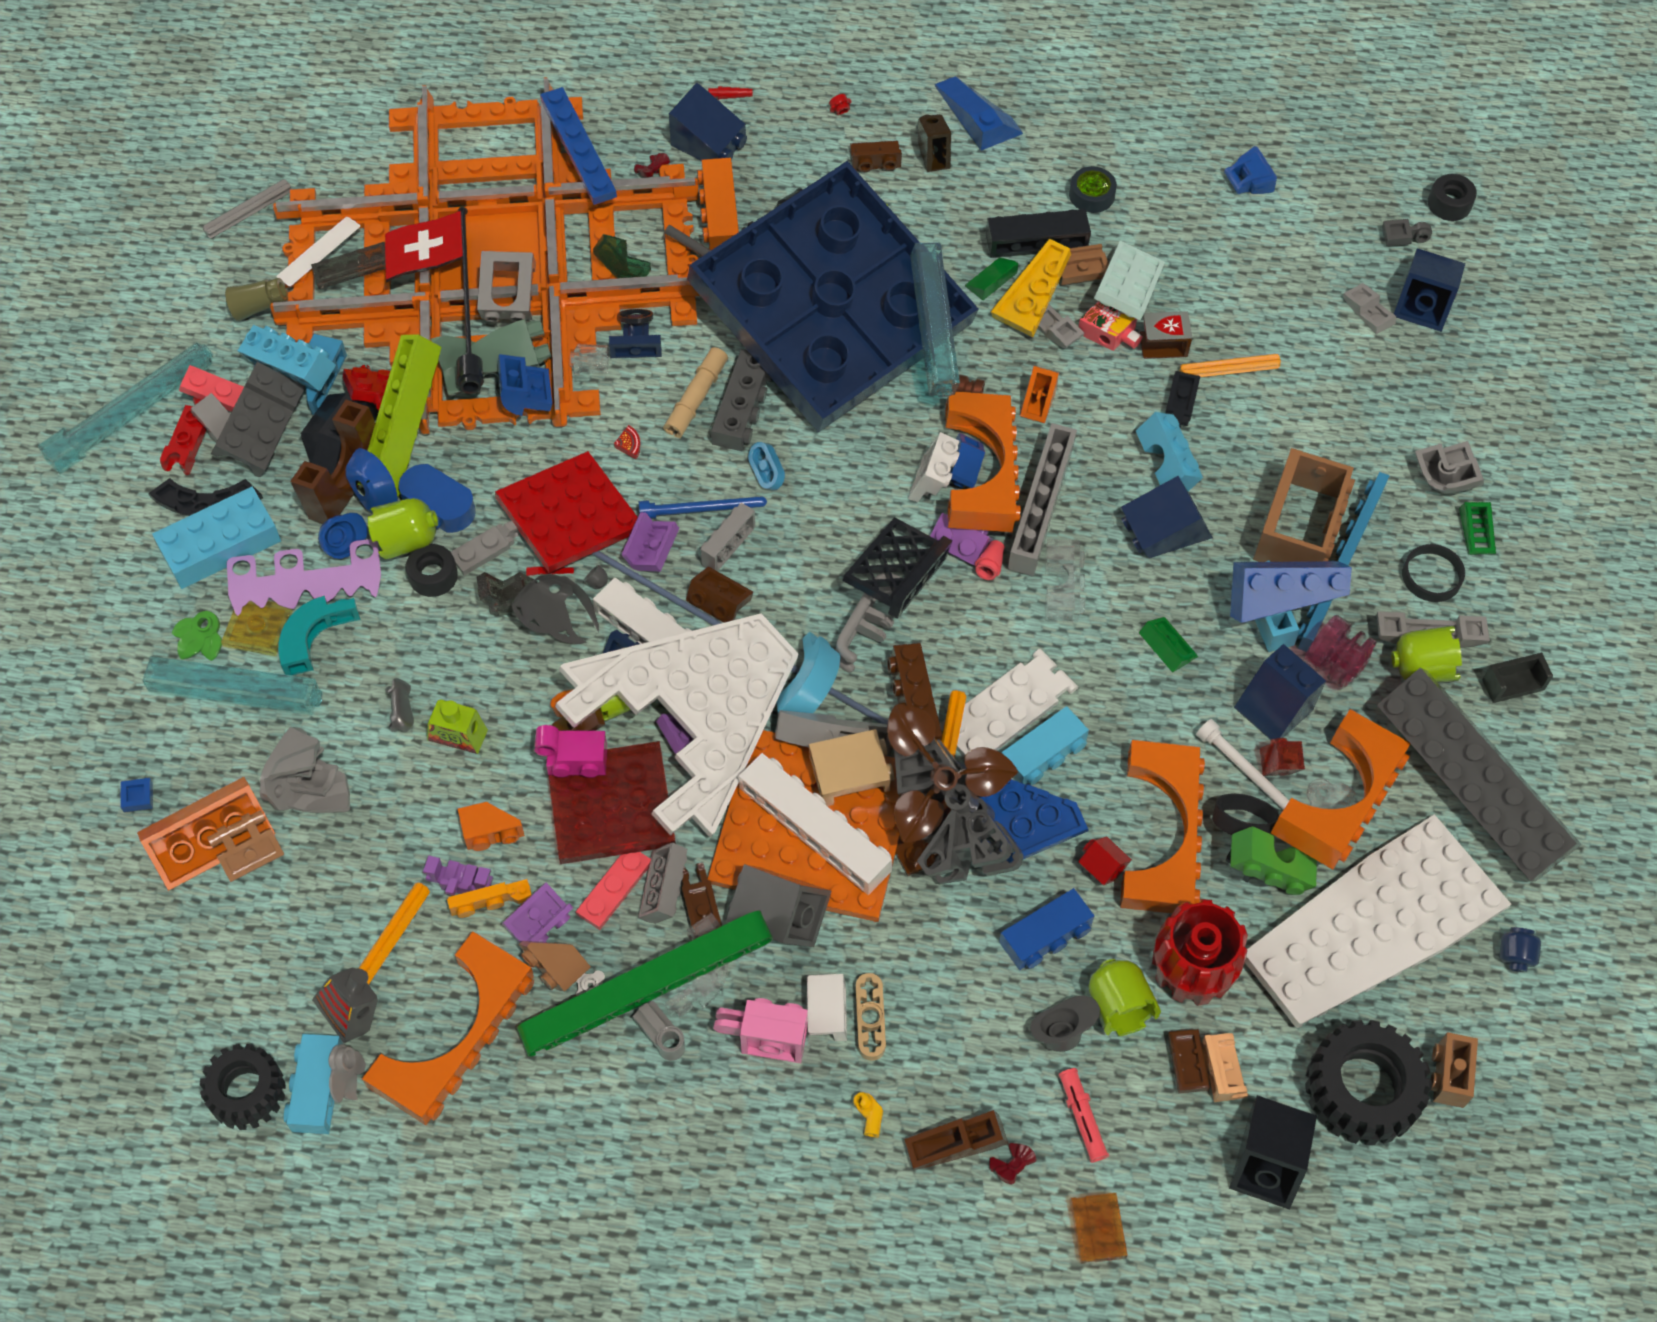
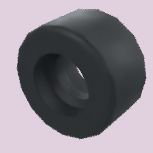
(1447, 207)
(434, 584)

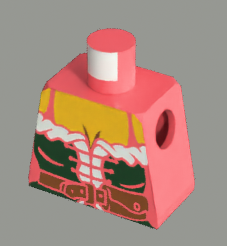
(1109, 327)

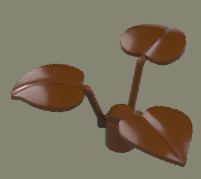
(918, 814)

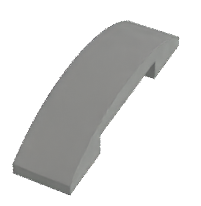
(1469, 629)

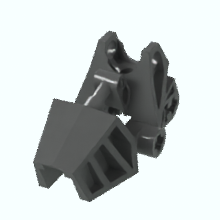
(965, 830)

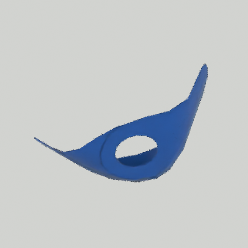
(365, 467)

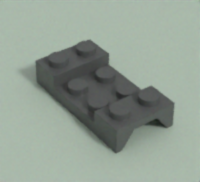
(259, 418)

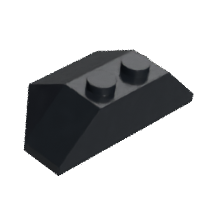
(321, 435)

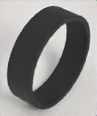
(1444, 552)
(1247, 803)

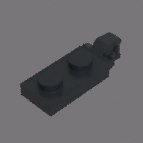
(1182, 396)

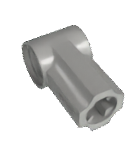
(659, 1030)

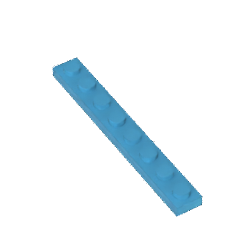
(1345, 551)

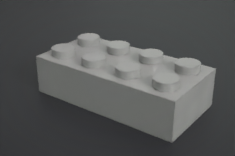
(728, 537)
(663, 883)

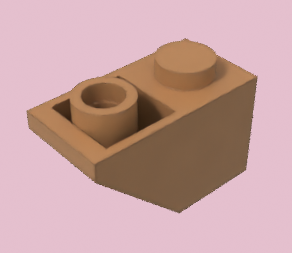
(557, 961)

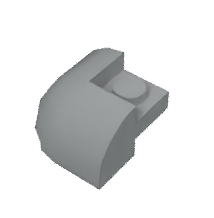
(1450, 468)

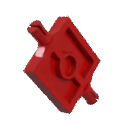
(366, 384)

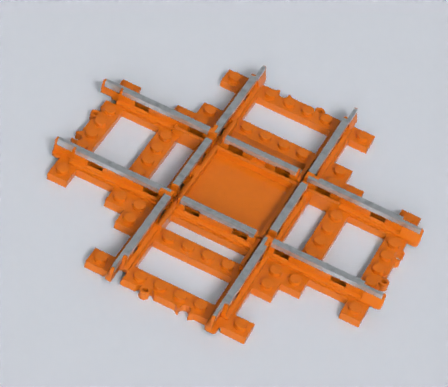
(498, 227)

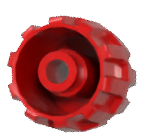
(1200, 952)

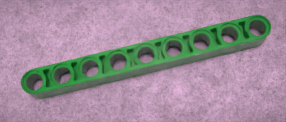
(645, 983)

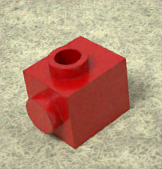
(1104, 860)

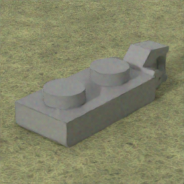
(485, 547)

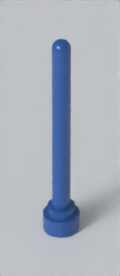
(701, 506)

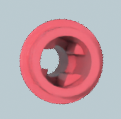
(990, 561)

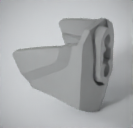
(300, 779)

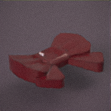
(657, 161)
(1022, 1156)

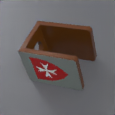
(1166, 335)

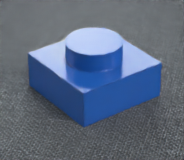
(136, 795)

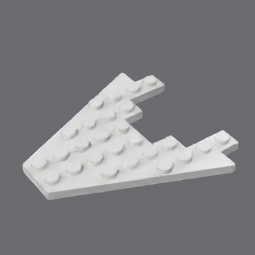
(713, 683)

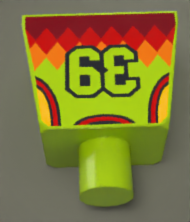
(453, 724)

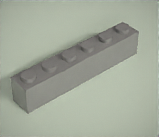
(1042, 499)

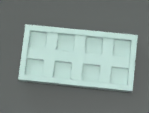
(1129, 280)

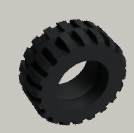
(1389, 1052)

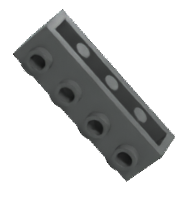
(740, 404)

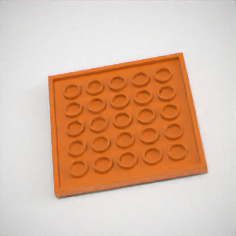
(760, 840)

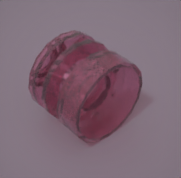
(1339, 651)

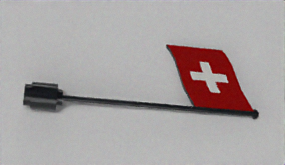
(429, 247)

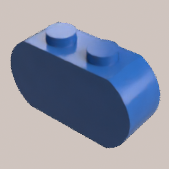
(442, 494)

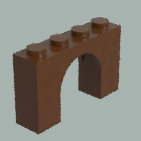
(328, 494)

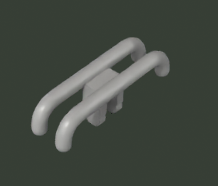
(858, 623)

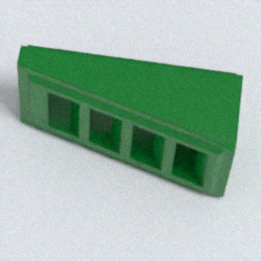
(1485, 510)

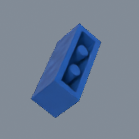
(1047, 930)

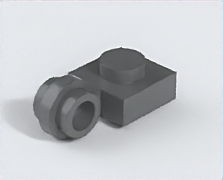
(1401, 233)

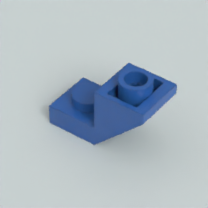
(968, 463)

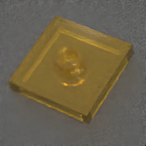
(256, 628)

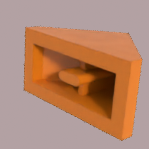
(1040, 394)

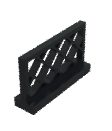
(906, 588)

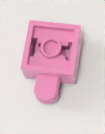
(767, 1029)

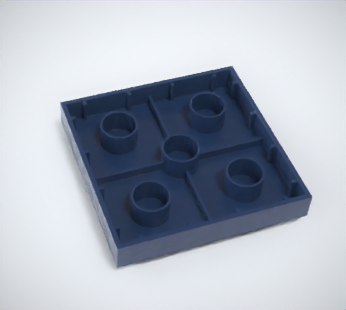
(824, 295)

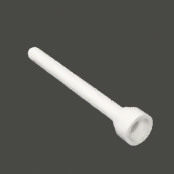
(1210, 733)

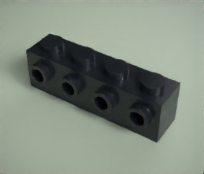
(1031, 232)

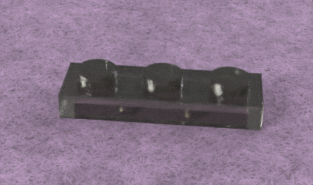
(349, 265)

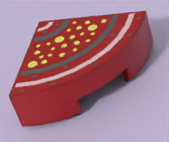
(628, 442)

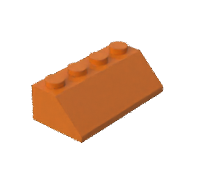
(180, 841)

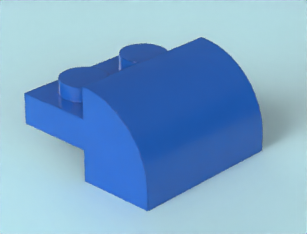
(523, 385)

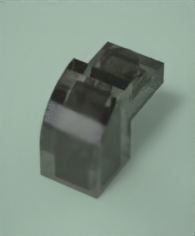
(501, 593)

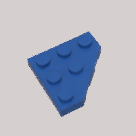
(1035, 817)

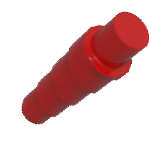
(730, 92)

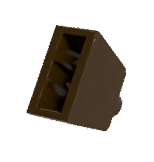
(934, 131)

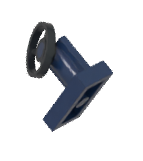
(636, 338)

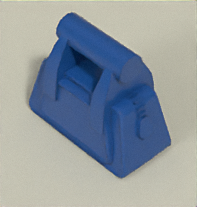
(1255, 173)

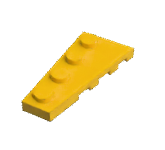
(1032, 291)

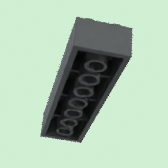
(1479, 775)

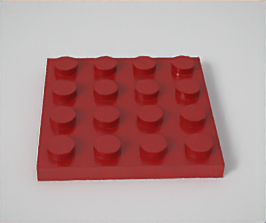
(567, 511)

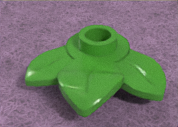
(197, 639)

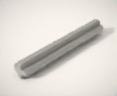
(247, 208)

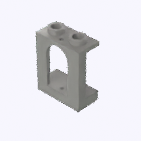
(506, 261)

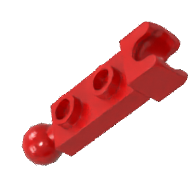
(184, 441)

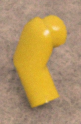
(871, 1111)

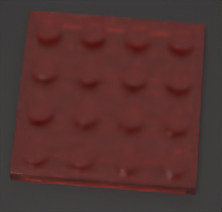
(612, 810)

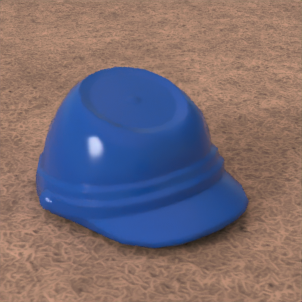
(339, 532)

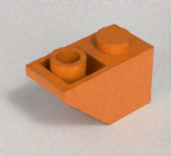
(487, 825)

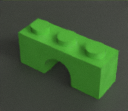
(1288, 869)

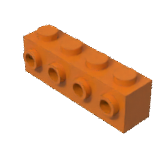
(719, 201)

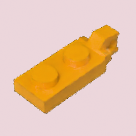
(490, 897)

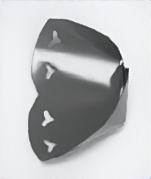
(550, 608)

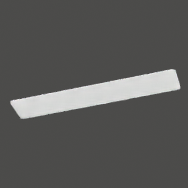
(318, 251)

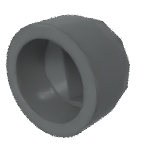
(596, 577)

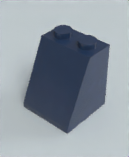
(705, 126)
(1429, 290)
(1165, 519)
(1280, 694)

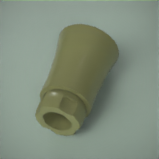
(254, 297)

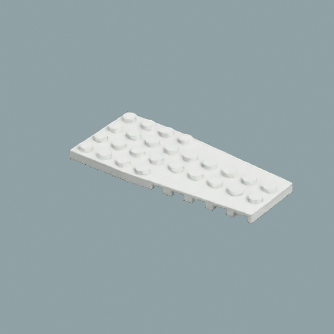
(1375, 922)

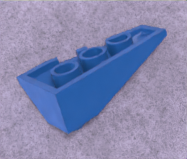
(979, 116)

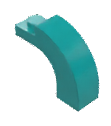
(305, 625)

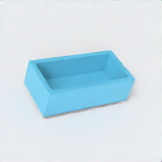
(215, 534)

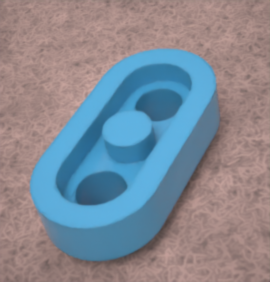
(766, 466)

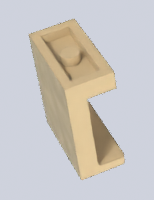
(850, 765)

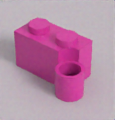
(572, 751)

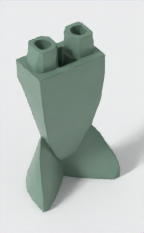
(509, 340)

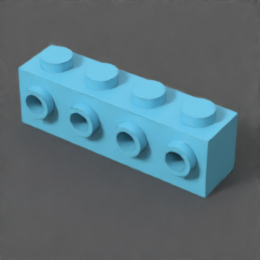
(287, 357)

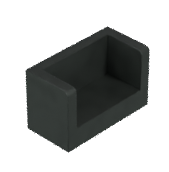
(1517, 677)

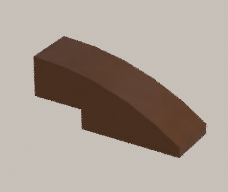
(956, 1140)

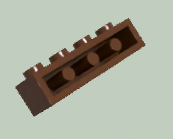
(911, 680)

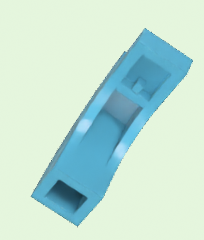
(814, 677)

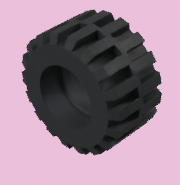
(258, 1103)

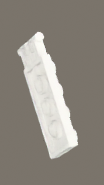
(1012, 704)

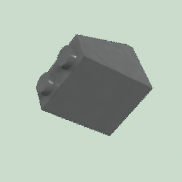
(787, 904)

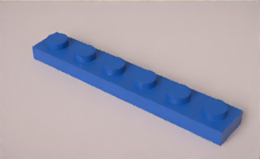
(578, 146)

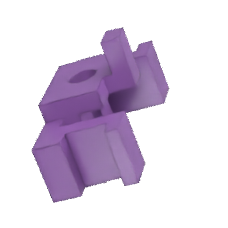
(456, 876)

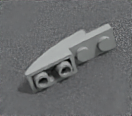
(810, 728)

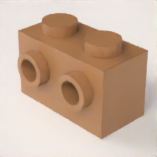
(1455, 1070)

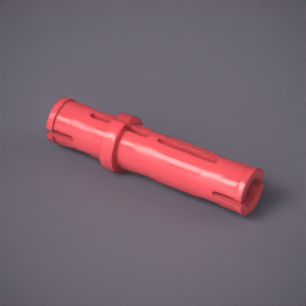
(1079, 1103)

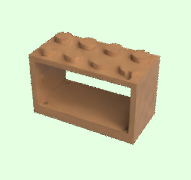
(1313, 474)

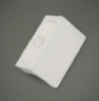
(827, 1005)

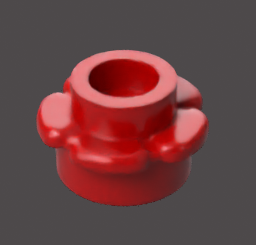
(840, 104)

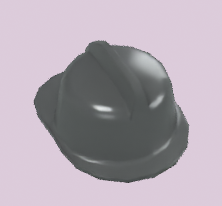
(1064, 1023)

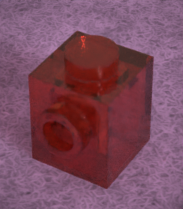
(1282, 757)

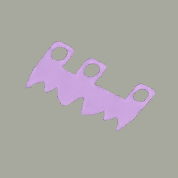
(289, 584)

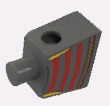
(347, 1003)

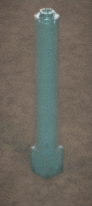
(69, 447)

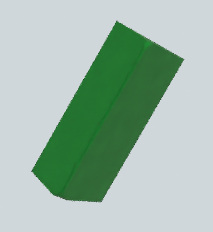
(992, 277)
(1167, 643)

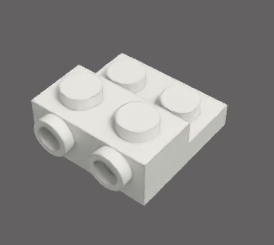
(935, 467)

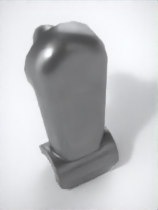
(401, 713)

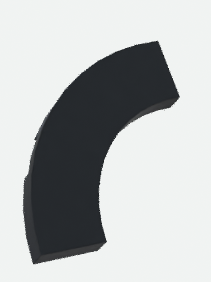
(188, 501)

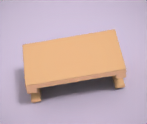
(1223, 1067)

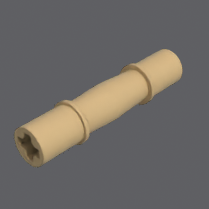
(695, 392)

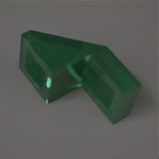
(613, 254)

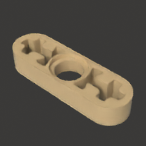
(877, 995)

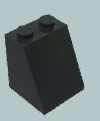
(1274, 1152)

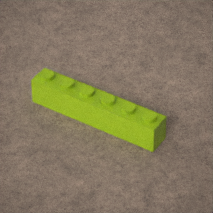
(403, 404)

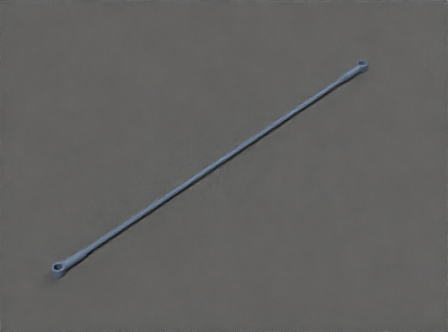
(712, 621)

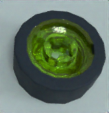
(1092, 189)

